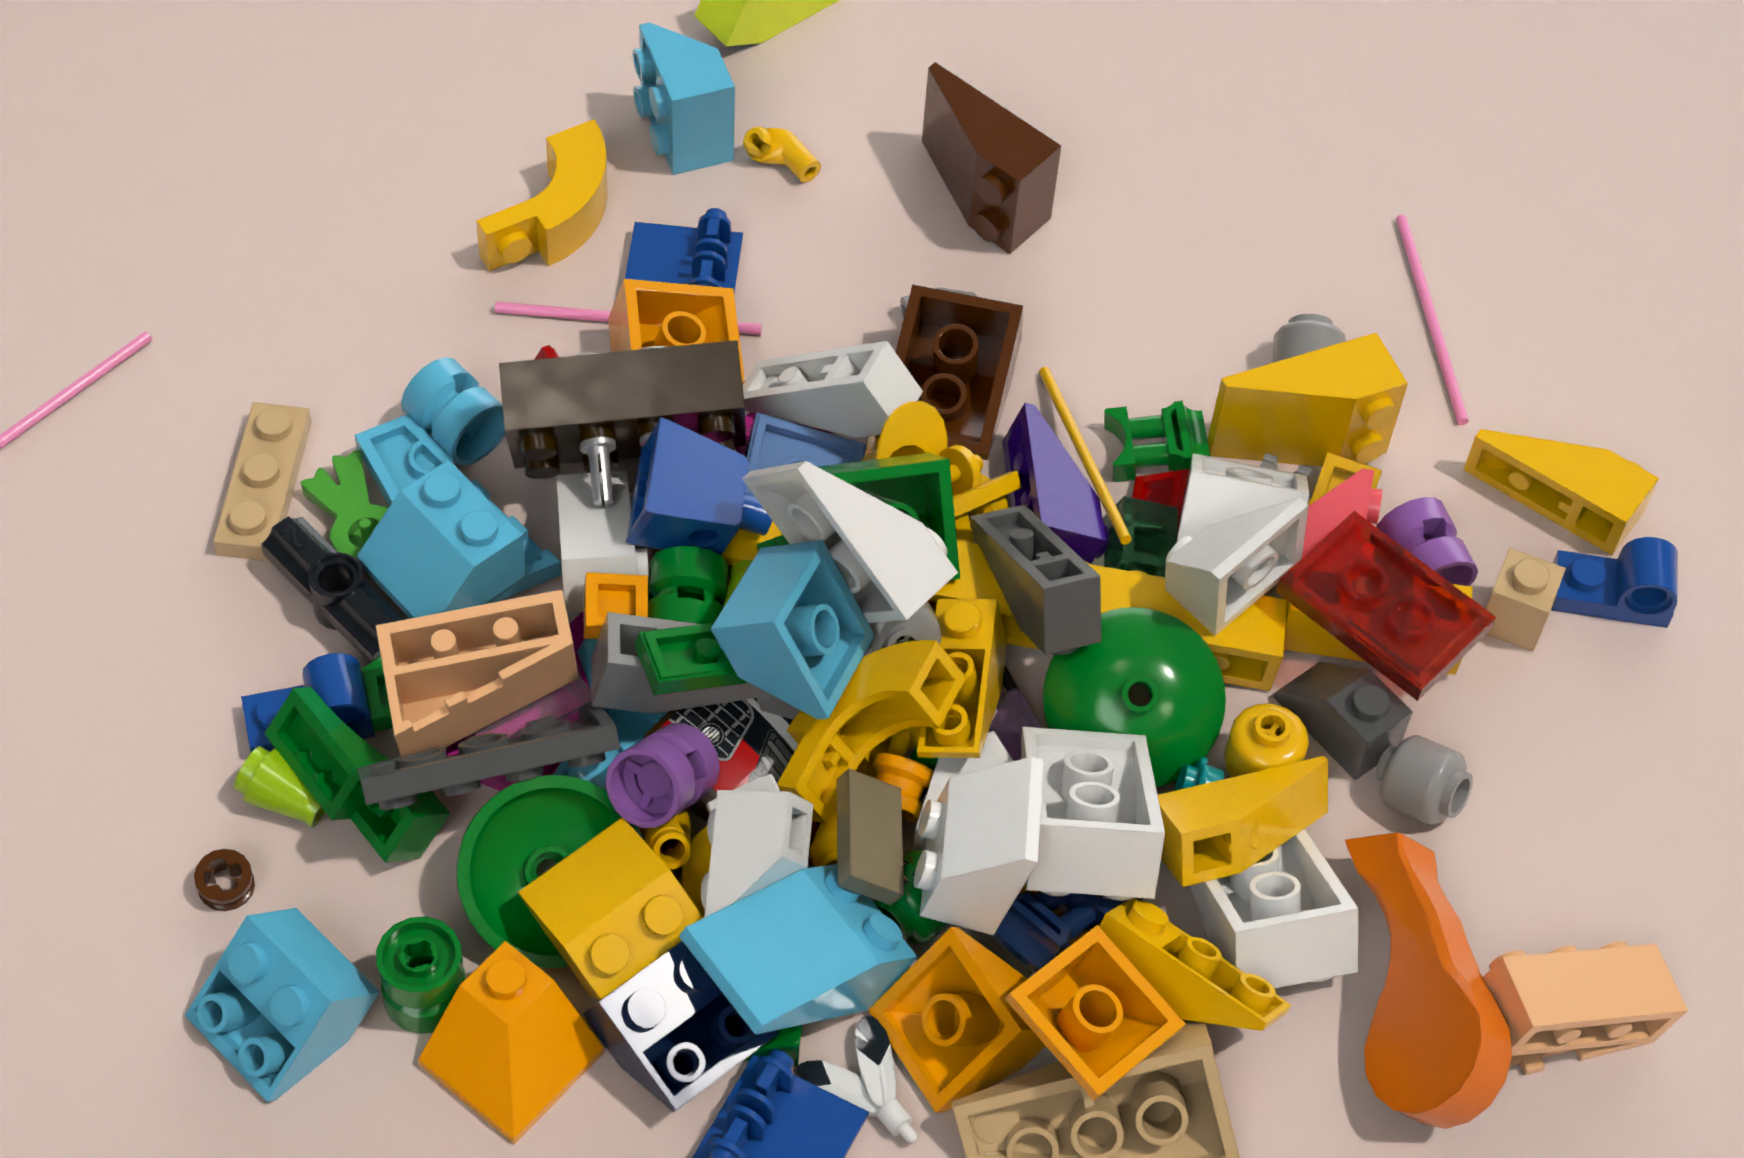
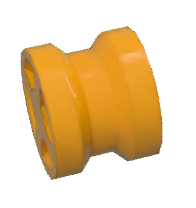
(907, 775)

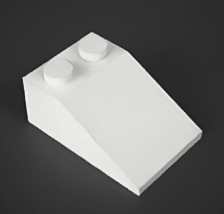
(881, 552)
(1097, 814)
(1283, 917)

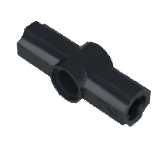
(320, 570)

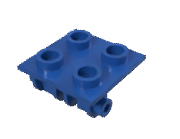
(686, 254)
(781, 1116)

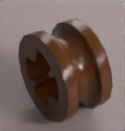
(236, 865)

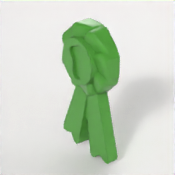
(345, 503)

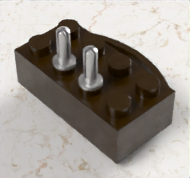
(610, 402)

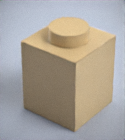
(1523, 598)

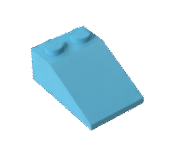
(800, 951)

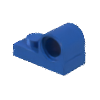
(1632, 588)
(337, 682)

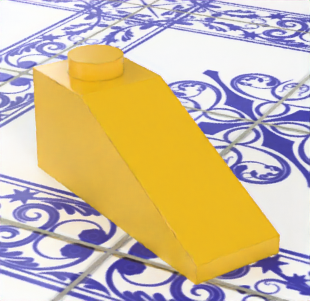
(1568, 483)

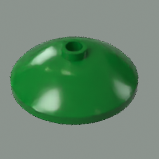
(1147, 649)
(508, 841)

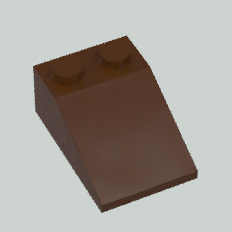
(989, 160)
(962, 359)

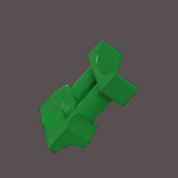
(1178, 425)

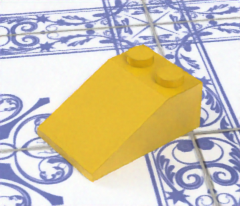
(1310, 405)

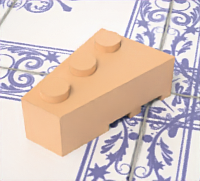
(473, 666)
(1583, 1000)

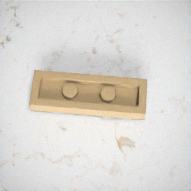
(262, 479)

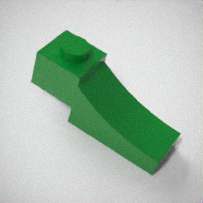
(326, 761)

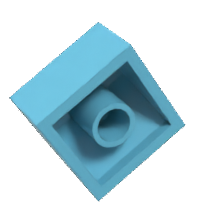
(443, 546)
(794, 627)

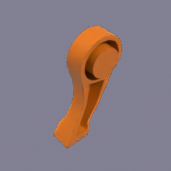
(1436, 1032)

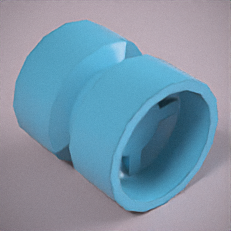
(455, 410)

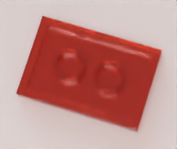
(1385, 605)

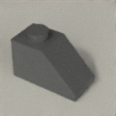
(1347, 713)

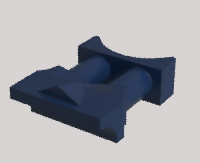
(1038, 934)

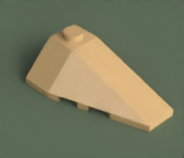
(1158, 1110)

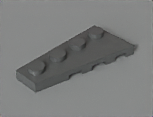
(541, 743)

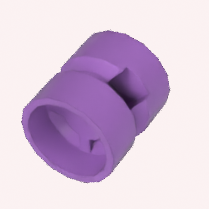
(1430, 535)
(662, 775)

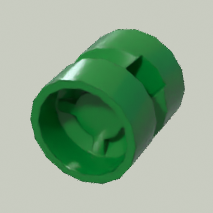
(687, 584)
(419, 972)

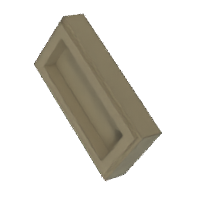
(869, 837)

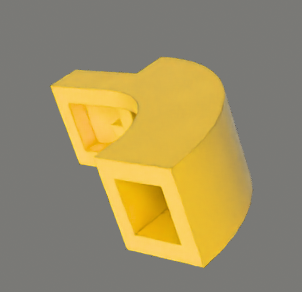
(560, 215)
(888, 693)

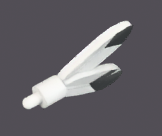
(875, 1087)

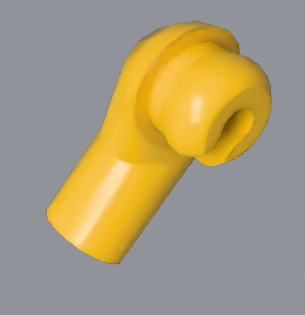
(781, 148)

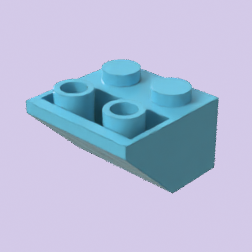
(685, 98)
(280, 1001)

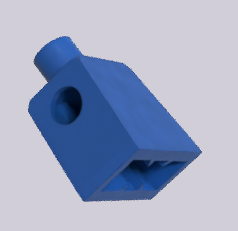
(691, 493)

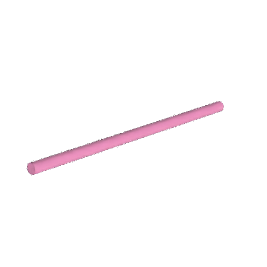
(585, 314)
(1432, 321)
(73, 389)

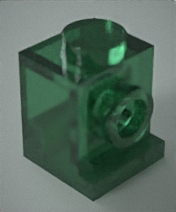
(1152, 534)

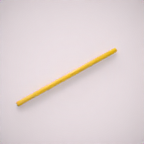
(1085, 456)

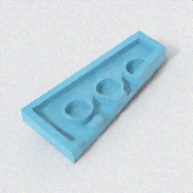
(404, 452)

